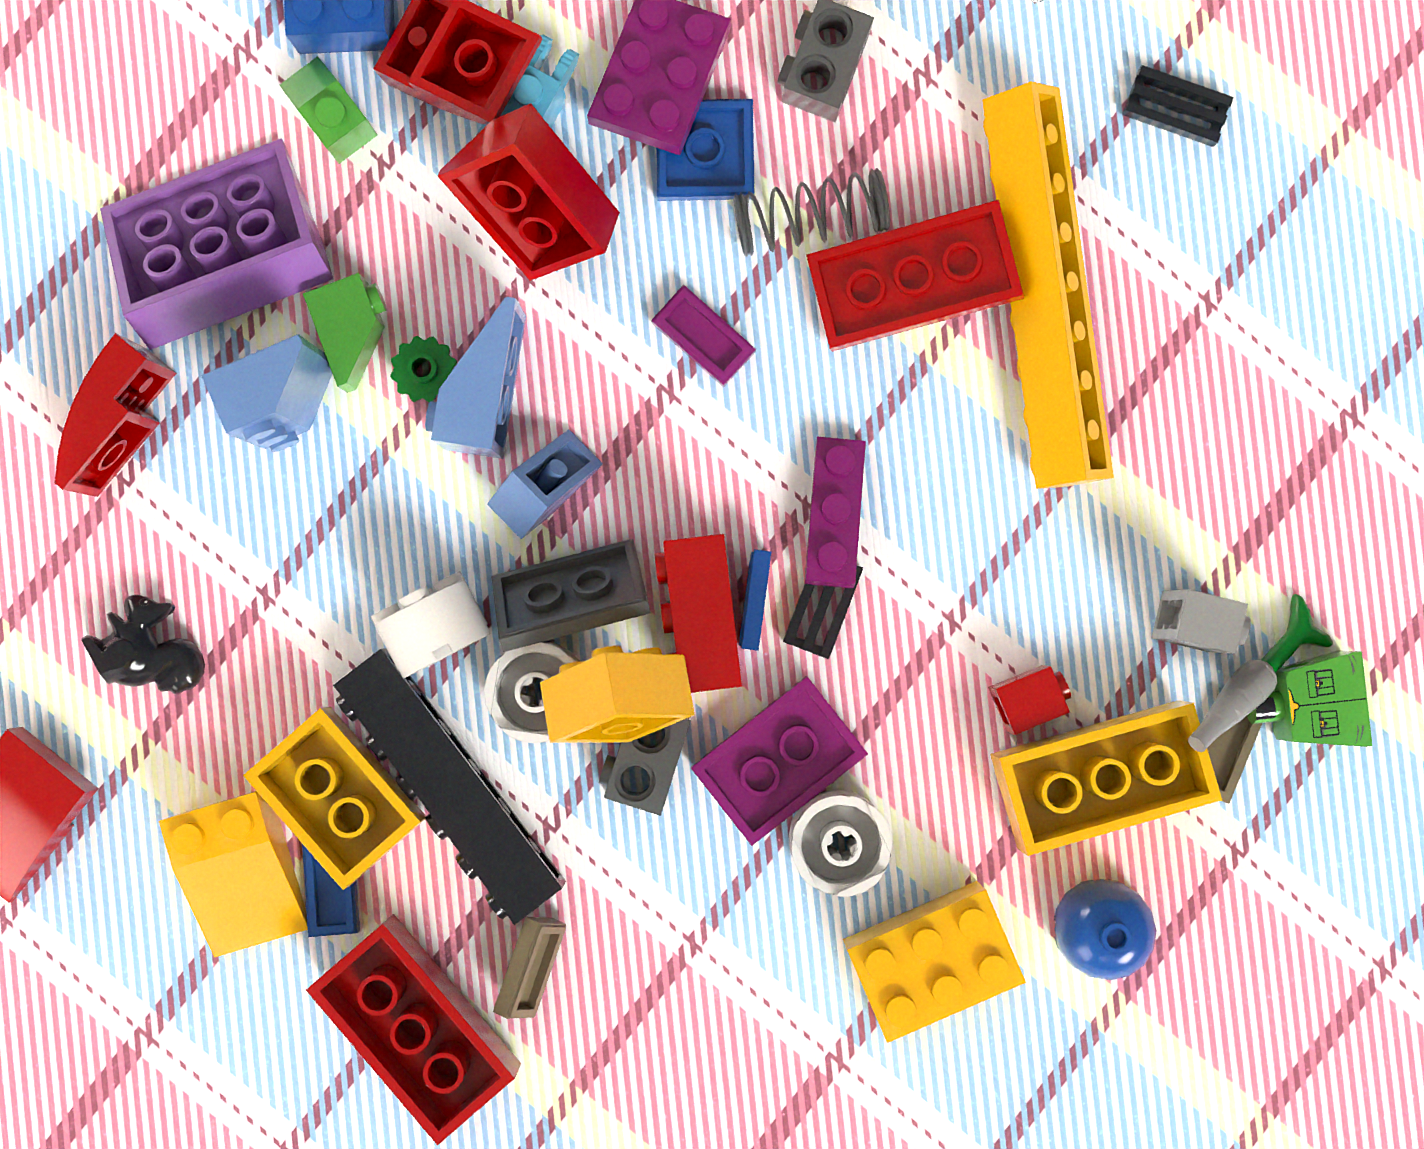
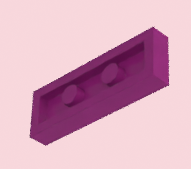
(835, 512)

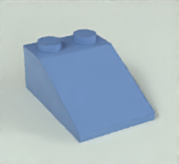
(479, 392)

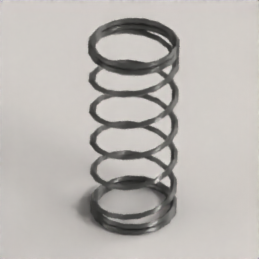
(876, 202)

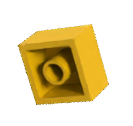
(616, 696)

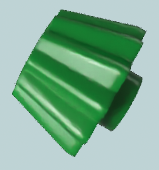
(411, 357)

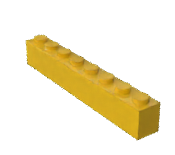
(1054, 318)

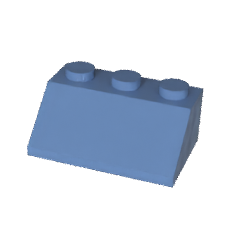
(271, 393)

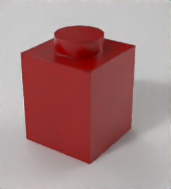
(1031, 698)

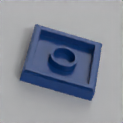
(715, 156)

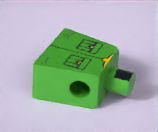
(1319, 701)

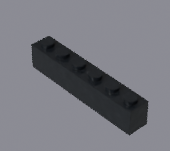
(450, 786)

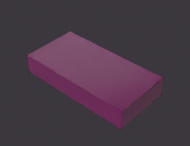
(703, 336)

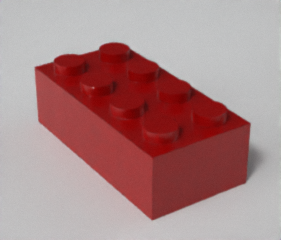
(415, 1029)

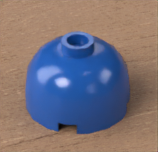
(1104, 929)

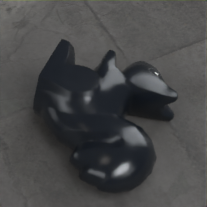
(135, 656)

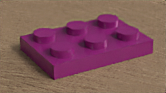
(659, 72)
(779, 760)

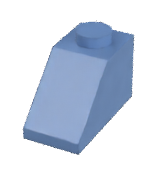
(543, 483)

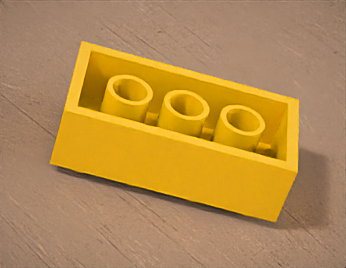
(1104, 777)

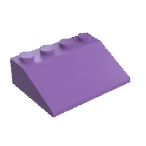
(213, 245)

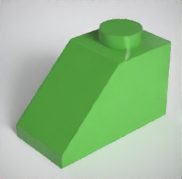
(328, 109)
(347, 325)

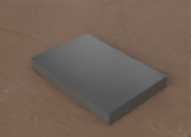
(569, 595)

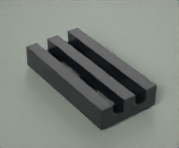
(1183, 88)
(808, 643)

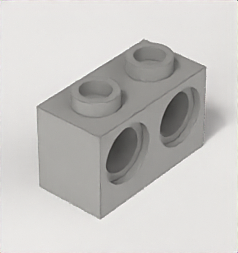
(1201, 621)

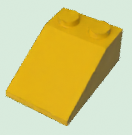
(236, 872)

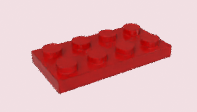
(915, 276)

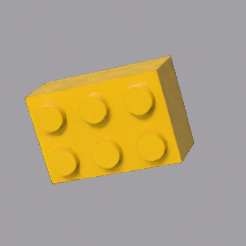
(335, 796)
(934, 961)

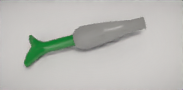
(1257, 678)

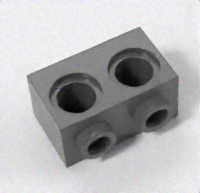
(832, 61)
(657, 760)

